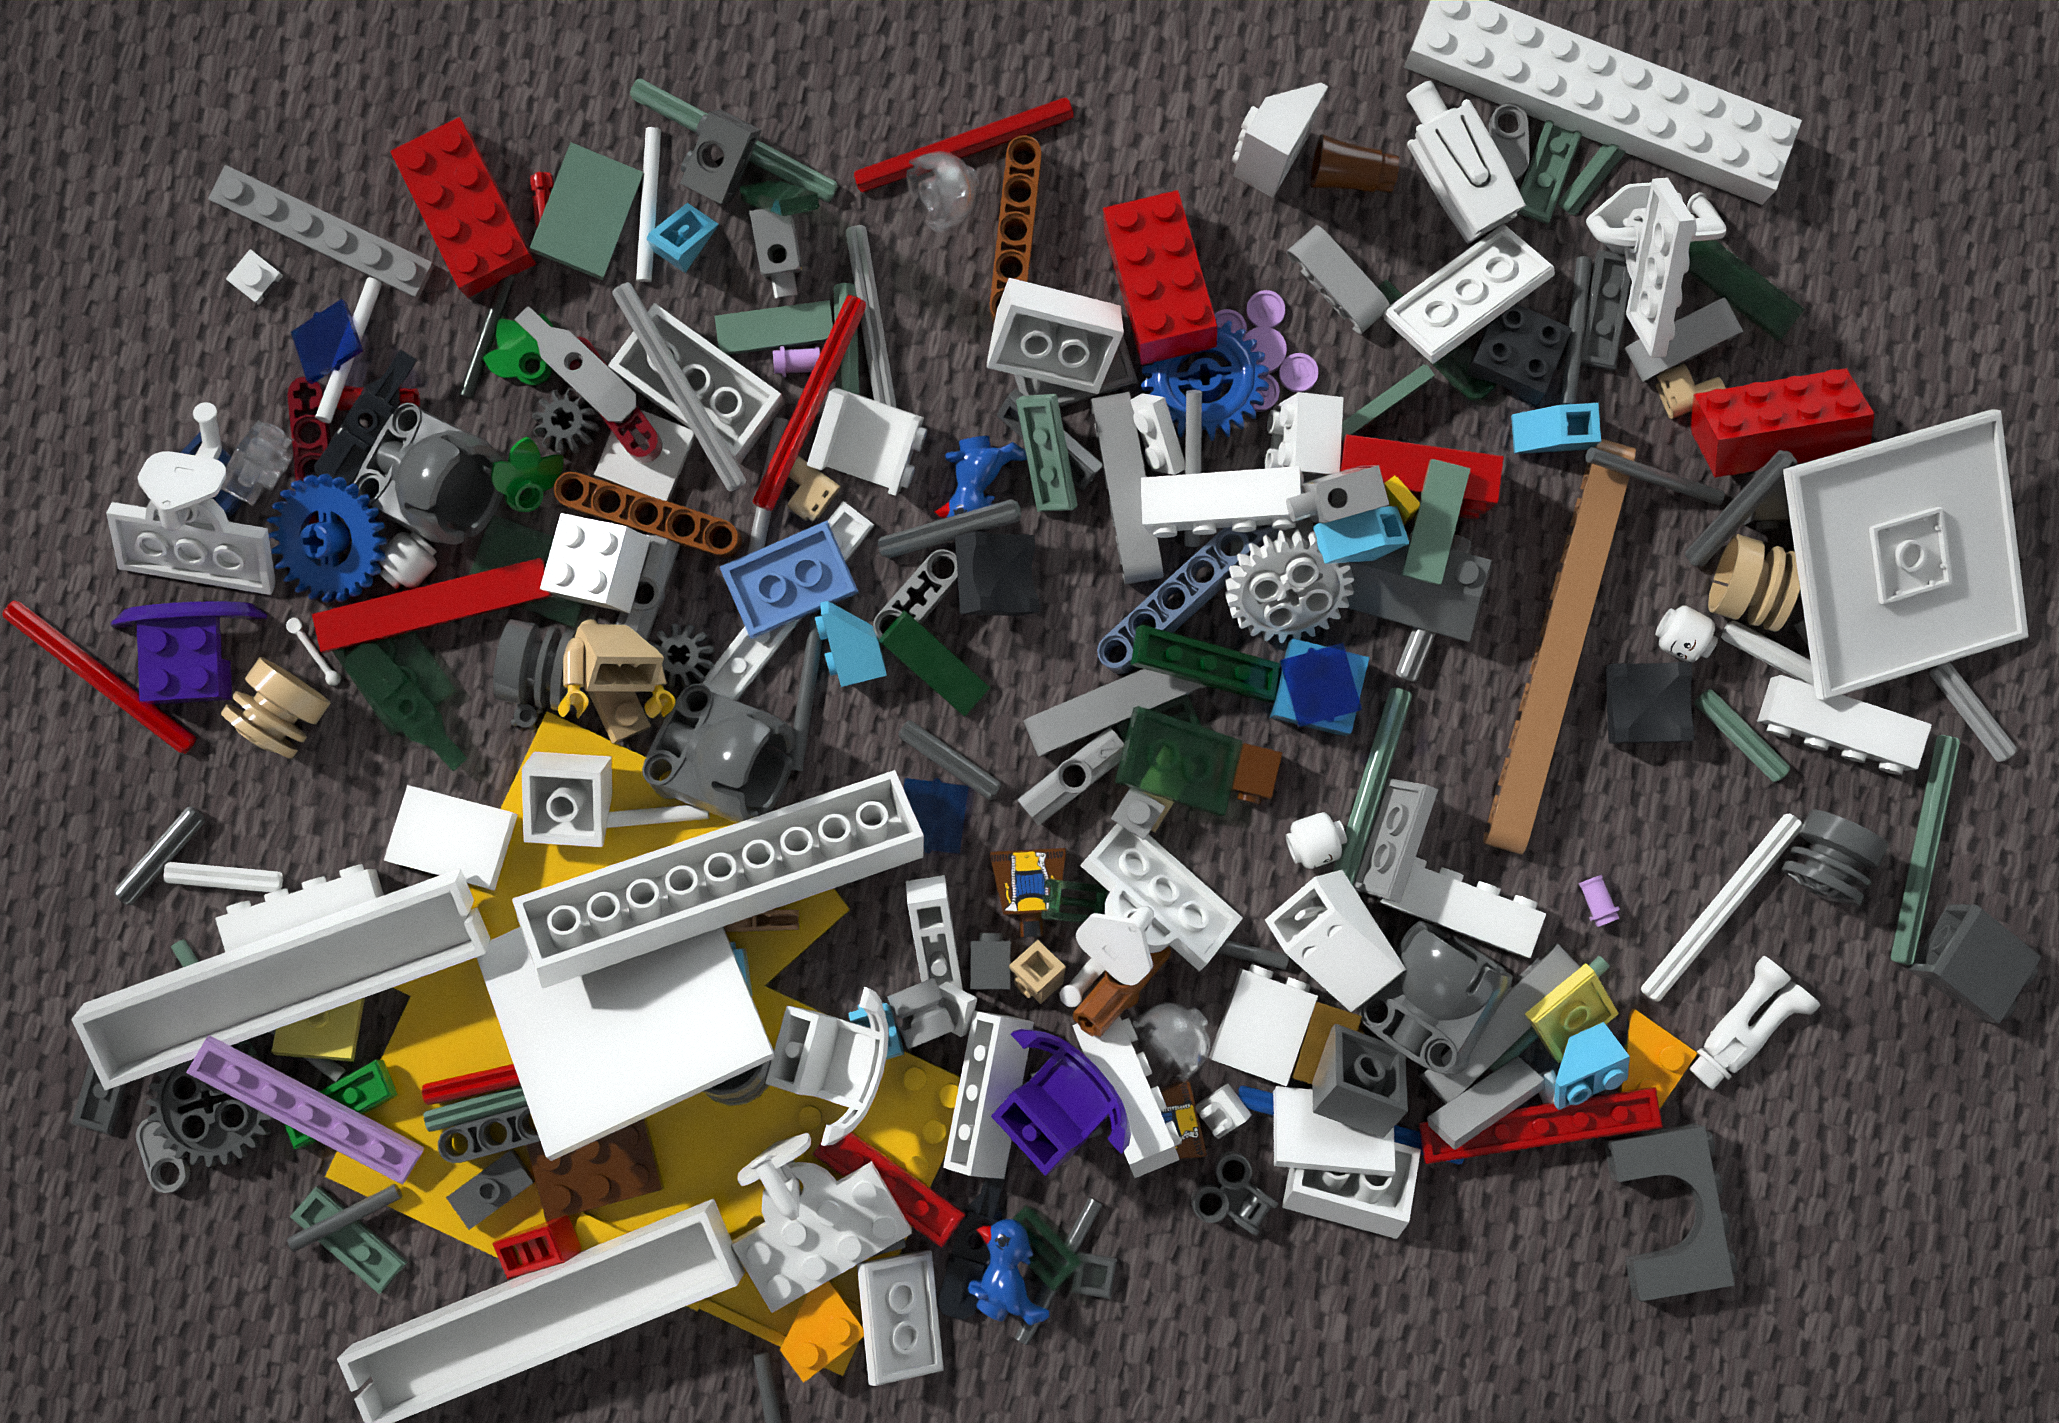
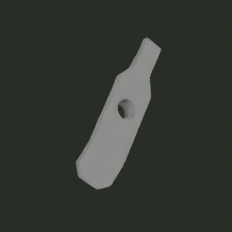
(592, 380)

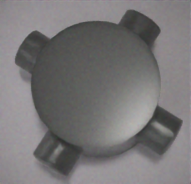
(526, 716)

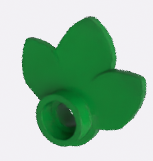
(515, 352)
(526, 471)

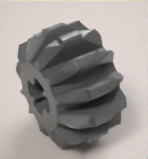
(554, 433)
(696, 655)

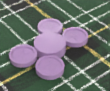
(1297, 371)

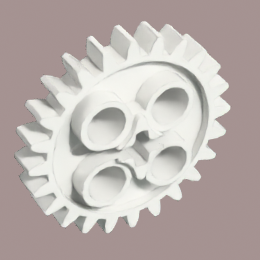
(1287, 587)

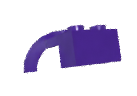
(183, 649)
(1060, 1104)

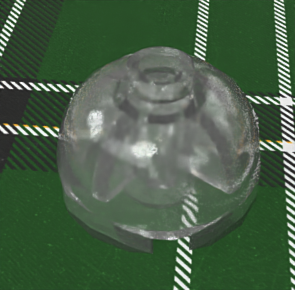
(943, 182)
(1175, 1037)

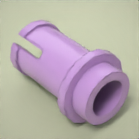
(794, 360)
(1599, 901)

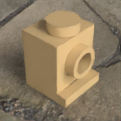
(1038, 972)

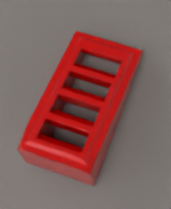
(558, 1237)

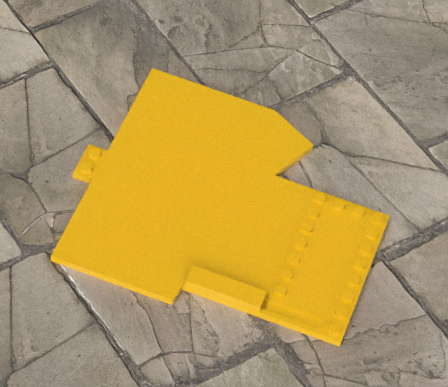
(697, 1142)

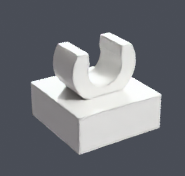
(1223, 1111)

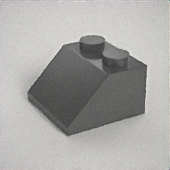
(1360, 1082)

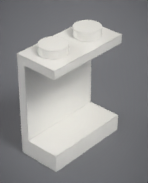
(867, 440)

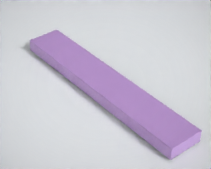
(305, 1109)

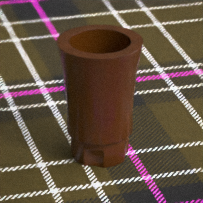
(1352, 167)

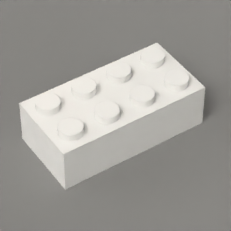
(730, 394)

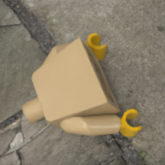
(613, 660)

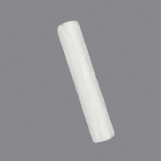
(1768, 651)
(222, 877)

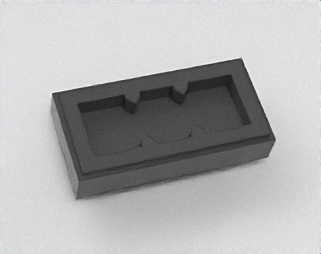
(491, 1189)

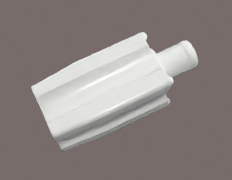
(1462, 164)

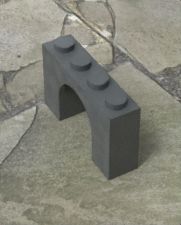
(1703, 1256)

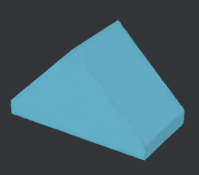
(682, 236)

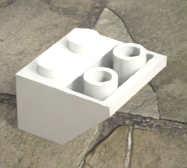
(1306, 434)

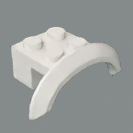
(832, 1060)

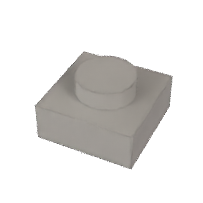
(1137, 813)

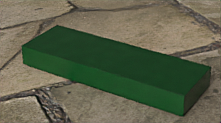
(934, 663)

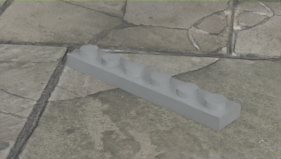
(321, 232)

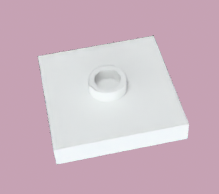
(651, 478)

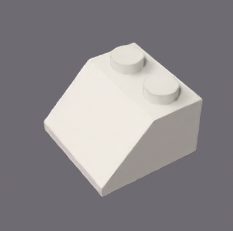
(566, 798)

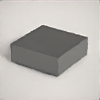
(1094, 1275)

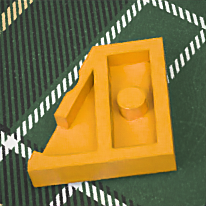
(1655, 1057)
(821, 1331)

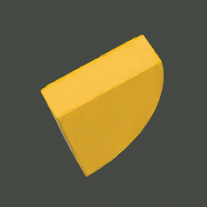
(1400, 496)

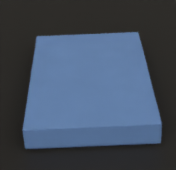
(788, 579)

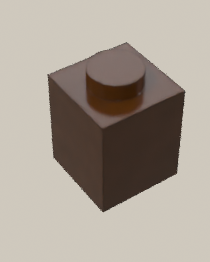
(1256, 773)

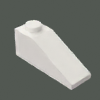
(933, 930)

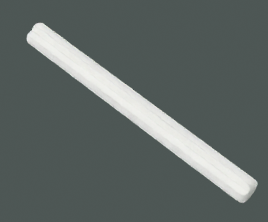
(1722, 907)

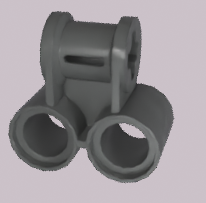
(1236, 1196)

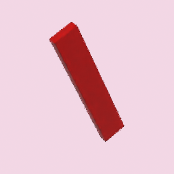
(430, 605)
(1547, 1125)

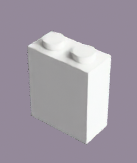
(1264, 1025)

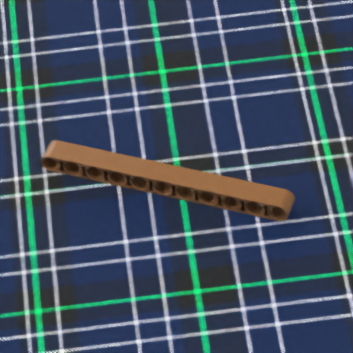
(1558, 655)

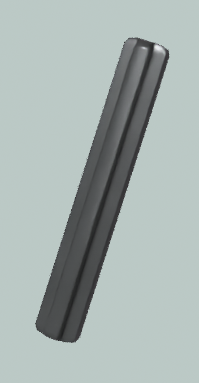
(1740, 508)
(946, 529)

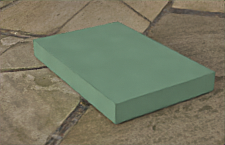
(586, 211)

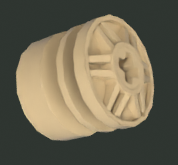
(1763, 585)
(275, 708)

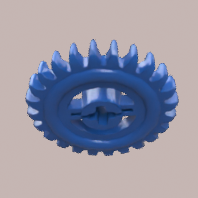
(1243, 374)
(324, 540)

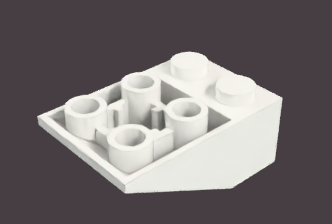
(1336, 940)

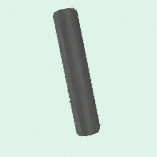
(949, 759)
(161, 853)

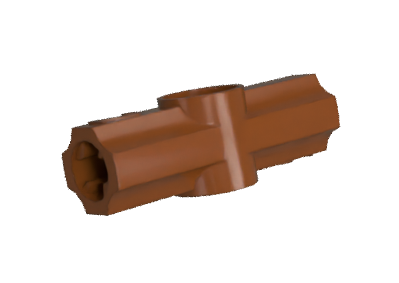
(1110, 999)

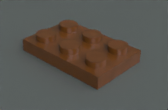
(597, 1173)

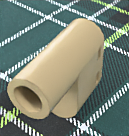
(1679, 389)
(812, 490)

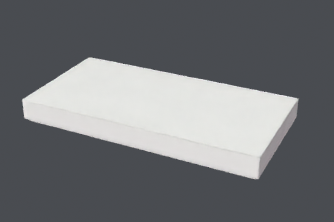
(1468, 293)

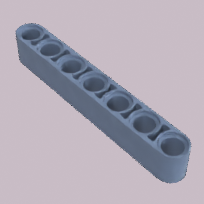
(1183, 582)

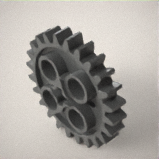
(220, 1135)

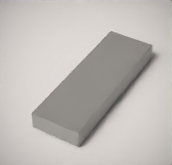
(1486, 1102)

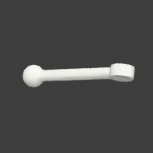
(295, 626)

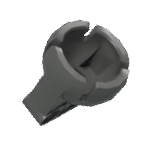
(430, 476)
(720, 756)
(1438, 1000)

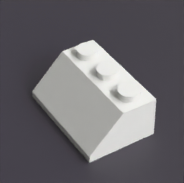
(1054, 336)
(1356, 1199)

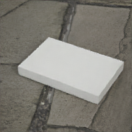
(448, 834)
(1324, 1144)
(900, 1317)

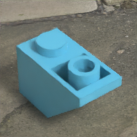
(1556, 428)
(1361, 536)
(853, 646)
(1590, 1065)

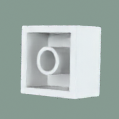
(595, 563)

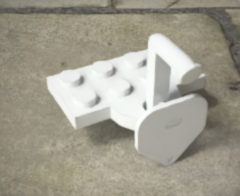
(1655, 235)
(183, 528)
(1148, 908)
(816, 1230)

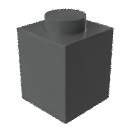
(990, 962)

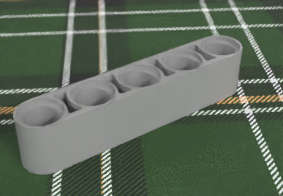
(1122, 474)
(1102, 708)
(1507, 1023)

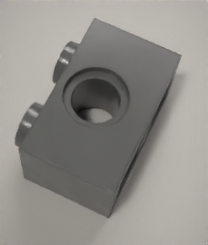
(737, 142)

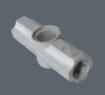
(655, 571)
(1052, 792)

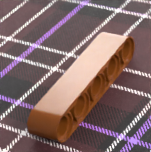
(1016, 214)
(631, 506)

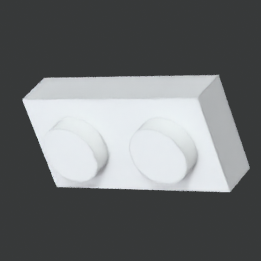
(1158, 434)

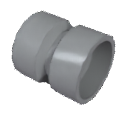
(921, 1013)

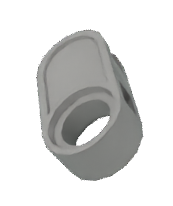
(1515, 145)
(155, 1156)

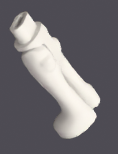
(1733, 1040)

